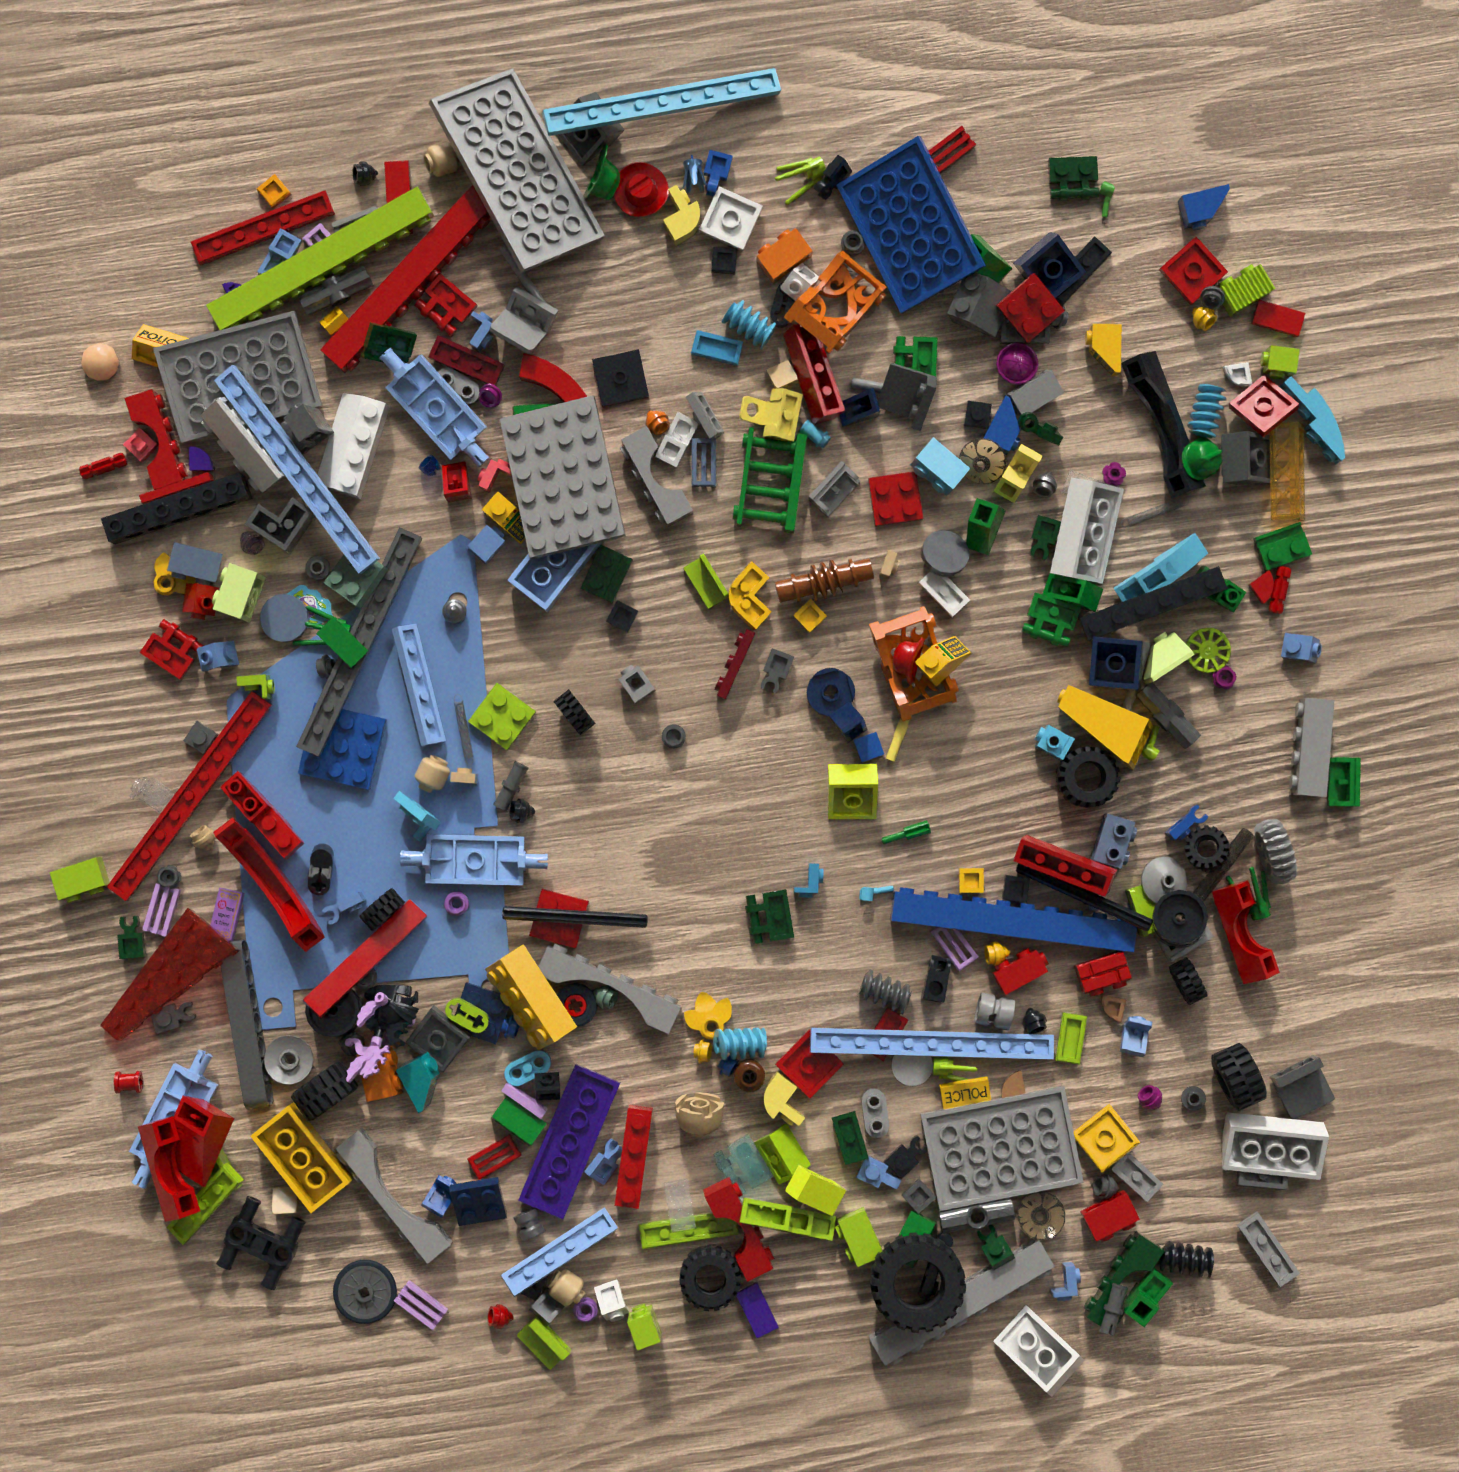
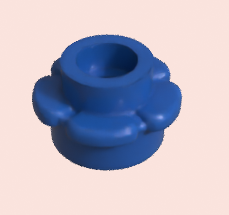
(510, 1027)
(727, 1066)

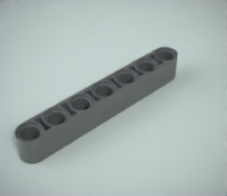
(246, 1028)

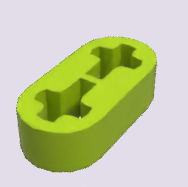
(470, 1010)

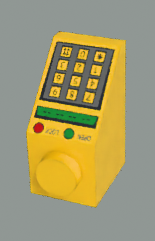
(1105, 346)
(505, 516)
(942, 659)

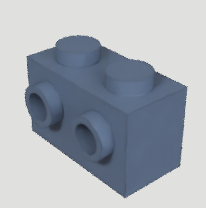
(195, 563)
(1113, 841)

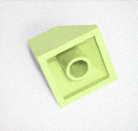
(1165, 655)

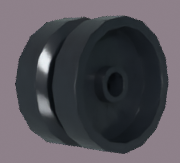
(1177, 933)
(340, 1023)

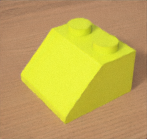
(852, 791)

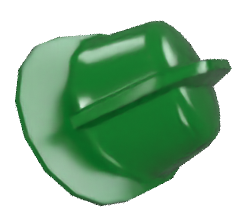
(605, 178)
(1201, 458)

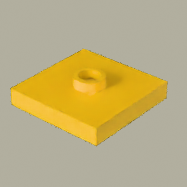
(1106, 1138)

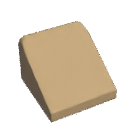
(782, 375)
(284, 1201)

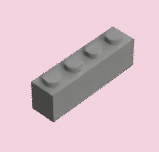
(1312, 747)

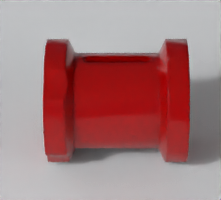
(128, 1082)

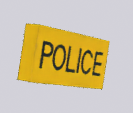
(964, 1092)

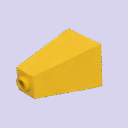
(1110, 725)

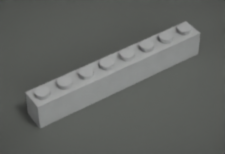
(981, 1290)

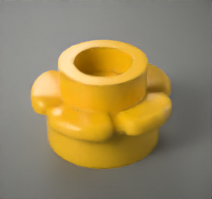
(703, 1051)

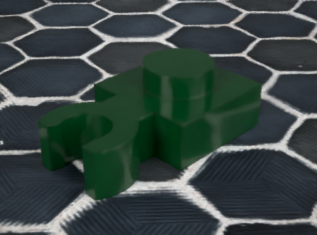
(1044, 532)
(131, 943)
(995, 1248)

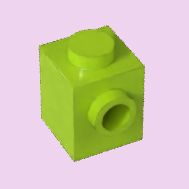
(1280, 361)

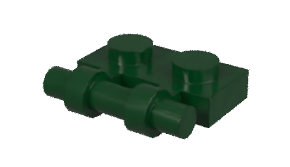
(1073, 170)
(777, 915)

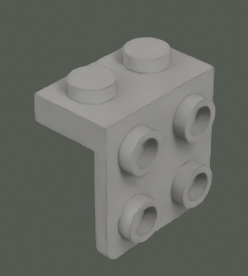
(524, 321)

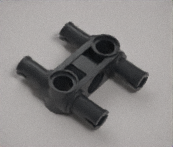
(260, 1243)

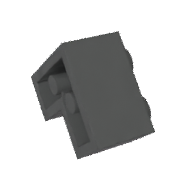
(306, 427)
(282, 530)

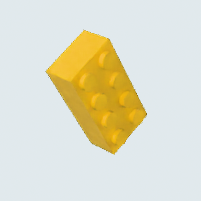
(530, 998)
(302, 1157)

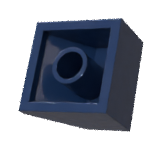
(1051, 263)
(1116, 663)

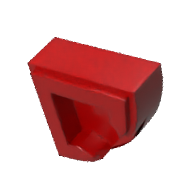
(1263, 586)

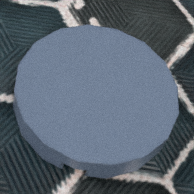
(284, 618)

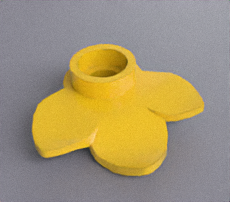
(177, 585)
(708, 1012)

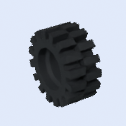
(574, 712)
(1214, 861)
(382, 909)
(1188, 981)

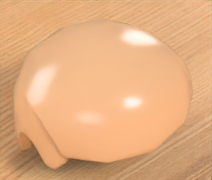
(100, 362)

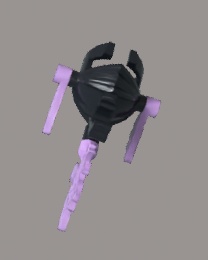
(386, 1014)

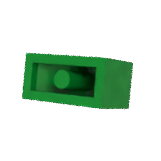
(1073, 591)

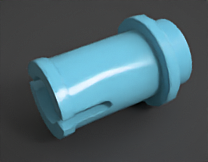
(815, 434)

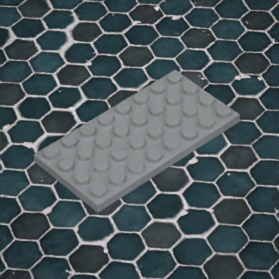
(516, 170)

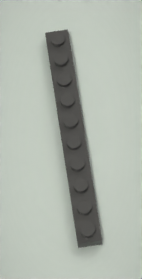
(365, 631)

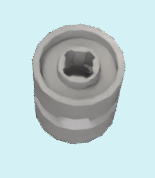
(994, 1011)

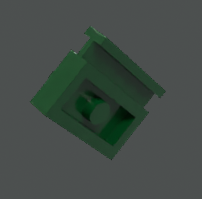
(382, 337)
(606, 574)

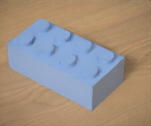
(549, 576)

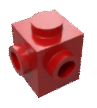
(199, 600)

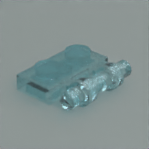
(748, 1159)

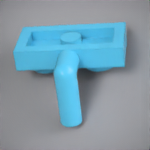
(422, 817)

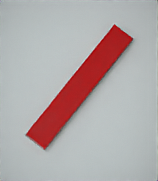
(262, 227)
(364, 958)

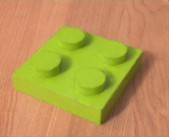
(502, 716)

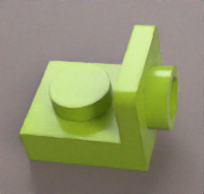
(252, 683)

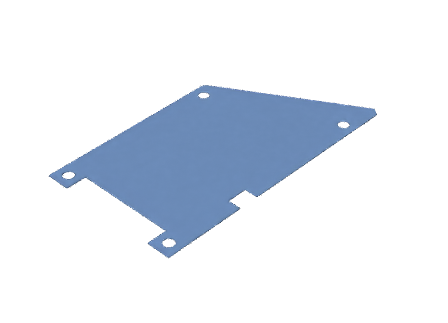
(366, 824)

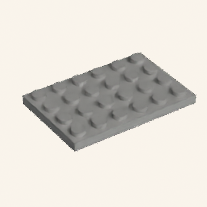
(265, 352)
(562, 477)
(1001, 1148)

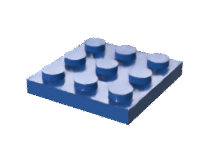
(349, 752)

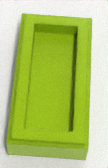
(1070, 1038)

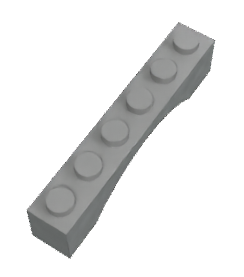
(656, 1010)
(425, 1235)

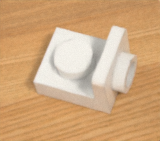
(799, 281)
(611, 1301)

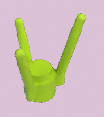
(810, 167)
(944, 1068)

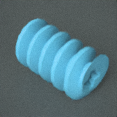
(749, 323)
(1206, 410)
(740, 1041)

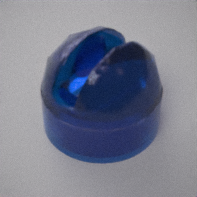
(428, 465)

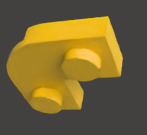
(742, 596)

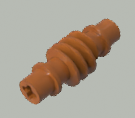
(824, 580)

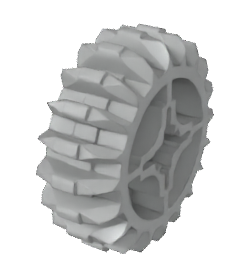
(1275, 851)

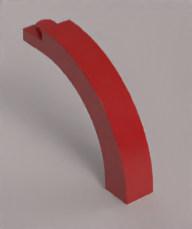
(551, 377)
(273, 882)

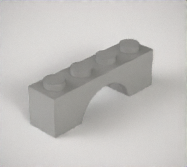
(671, 504)

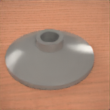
(1154, 878)
(276, 1061)

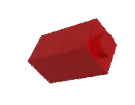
(1020, 971)

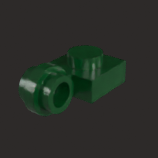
(1045, 431)

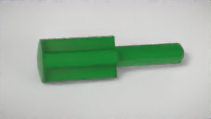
(909, 832)

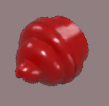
(499, 1316)

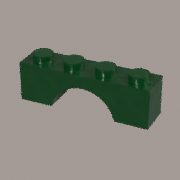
(1138, 1255)

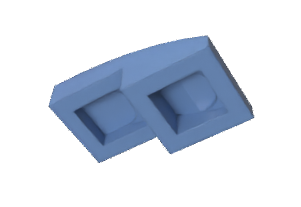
(282, 248)

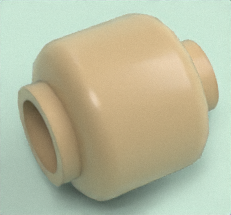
(441, 159)
(432, 773)
(566, 1287)

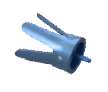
(693, 174)

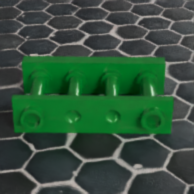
(792, 471)

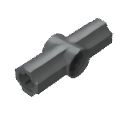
(335, 290)
(1168, 715)
(960, 1218)

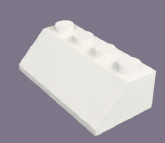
(242, 443)
(352, 444)
(1086, 530)
(1274, 1145)

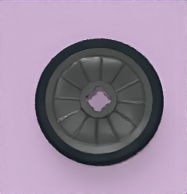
(348, 1293)

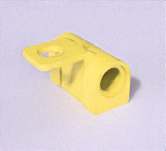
(777, 415)

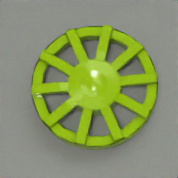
(1209, 650)

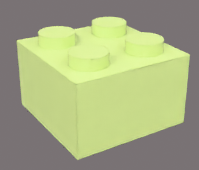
(238, 592)

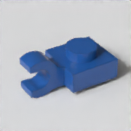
(718, 169)
(1181, 827)

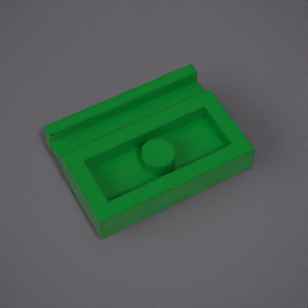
(1282, 546)

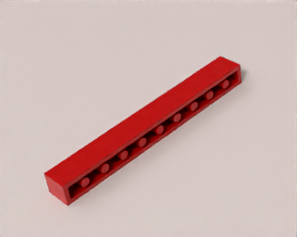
(409, 278)

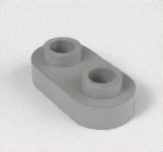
(459, 383)
(875, 1112)

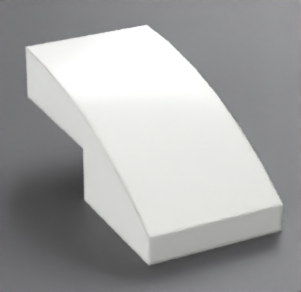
(677, 439)

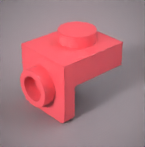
(488, 476)

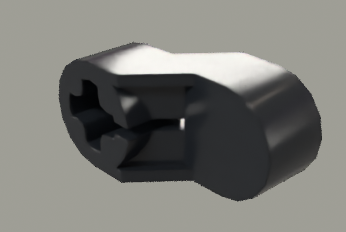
(320, 881)

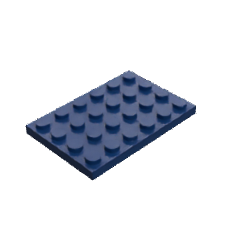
(911, 224)

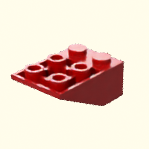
(201, 1135)

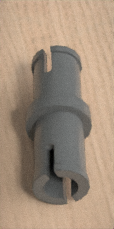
(510, 786)
(1113, 1309)

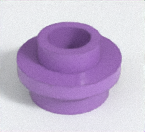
(449, 903)
(585, 1317)

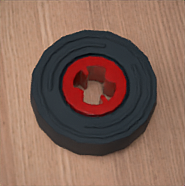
(579, 993)

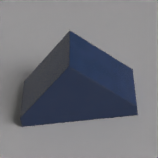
(860, 408)
(849, 722)

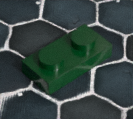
(850, 1137)

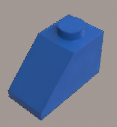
(1201, 206)
(1004, 427)

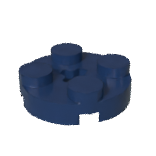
(818, 685)

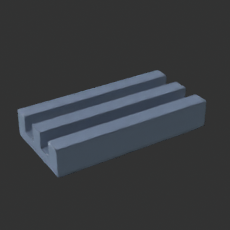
(703, 483)

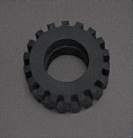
(1108, 771)
(1239, 1076)
(323, 1091)
(715, 1298)

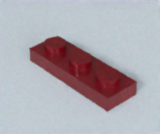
(466, 361)
(734, 663)

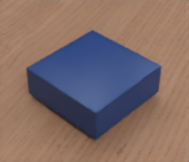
(868, 747)

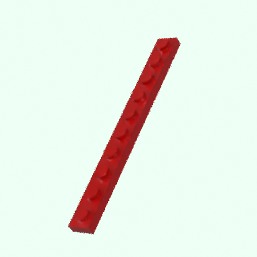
(189, 796)

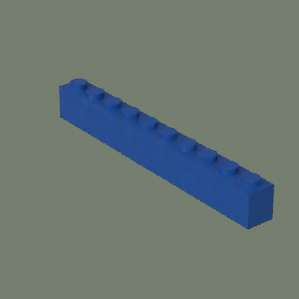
(1012, 921)

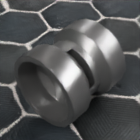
(529, 1224)

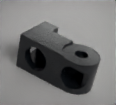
(936, 979)

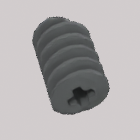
(884, 990)

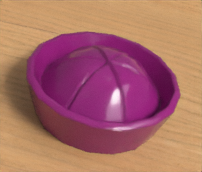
(1017, 363)

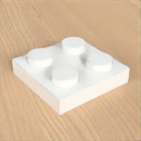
(730, 218)

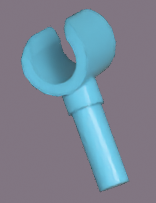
(866, 893)

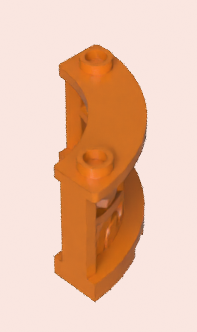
(836, 273)
(884, 645)

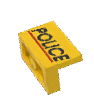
(149, 338)

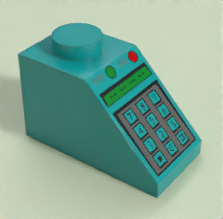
(419, 1079)

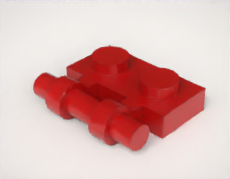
(449, 298)
(167, 655)

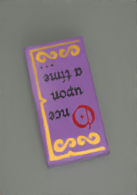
(227, 912)

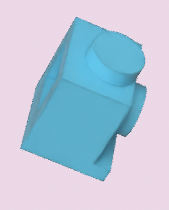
(1058, 751)

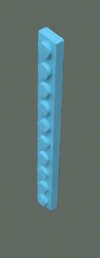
(661, 102)

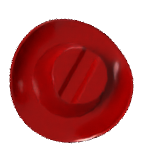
(641, 189)

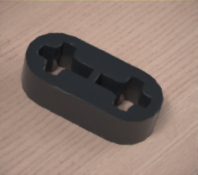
(777, 303)

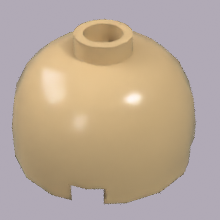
(699, 1114)

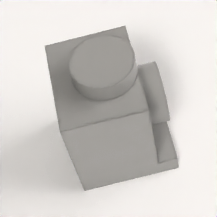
(640, 692)

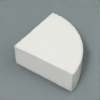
(1239, 374)

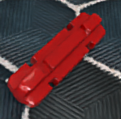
(102, 466)
(1280, 590)

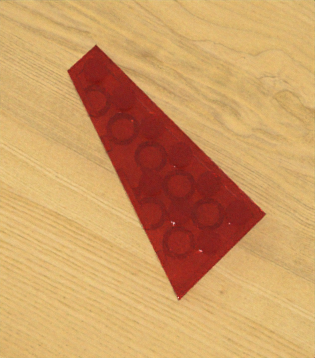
(174, 968)

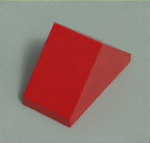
(456, 482)

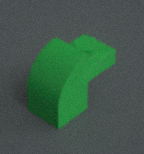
(1144, 1297)

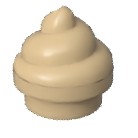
(203, 838)

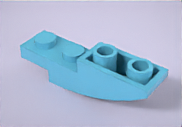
(1323, 426)
(1164, 569)

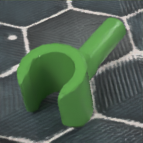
(1107, 190)

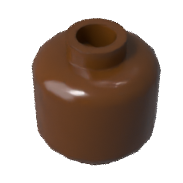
(751, 1084)

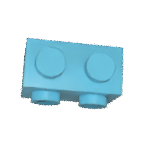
(939, 467)

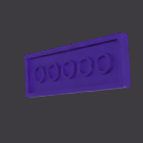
(569, 1141)

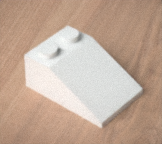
(1039, 1351)

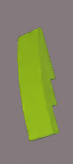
(787, 1219)

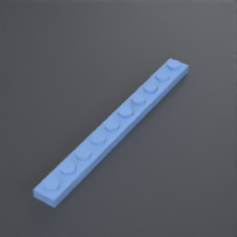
(296, 469)
(931, 1043)

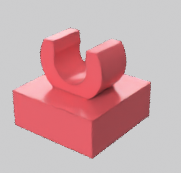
(140, 444)

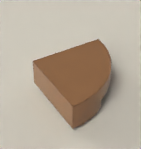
(1113, 1007)
(1013, 1085)

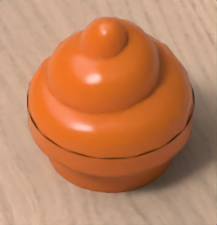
(657, 422)

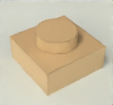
(889, 565)
(464, 775)

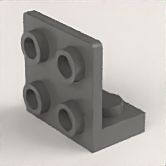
(907, 393)
(1302, 1087)

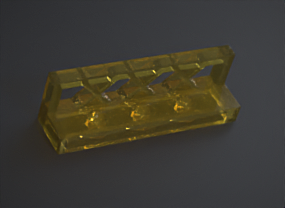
(1296, 476)

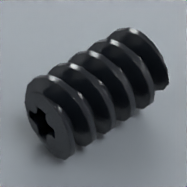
(1187, 1258)

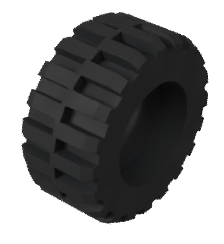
(924, 1315)

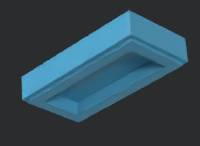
(717, 348)

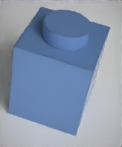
(487, 543)

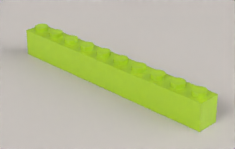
(322, 260)

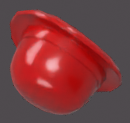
(905, 657)

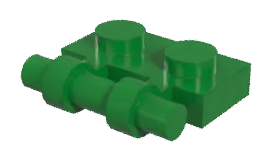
(923, 353)
(1053, 612)

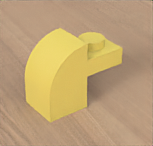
(686, 221)
(1017, 473)
(776, 1096)

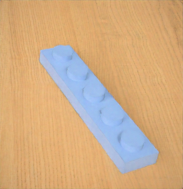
(418, 684)
(559, 1252)

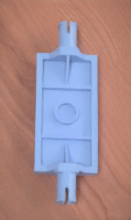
(435, 407)
(474, 859)
(178, 1083)

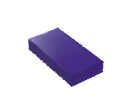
(757, 1310)

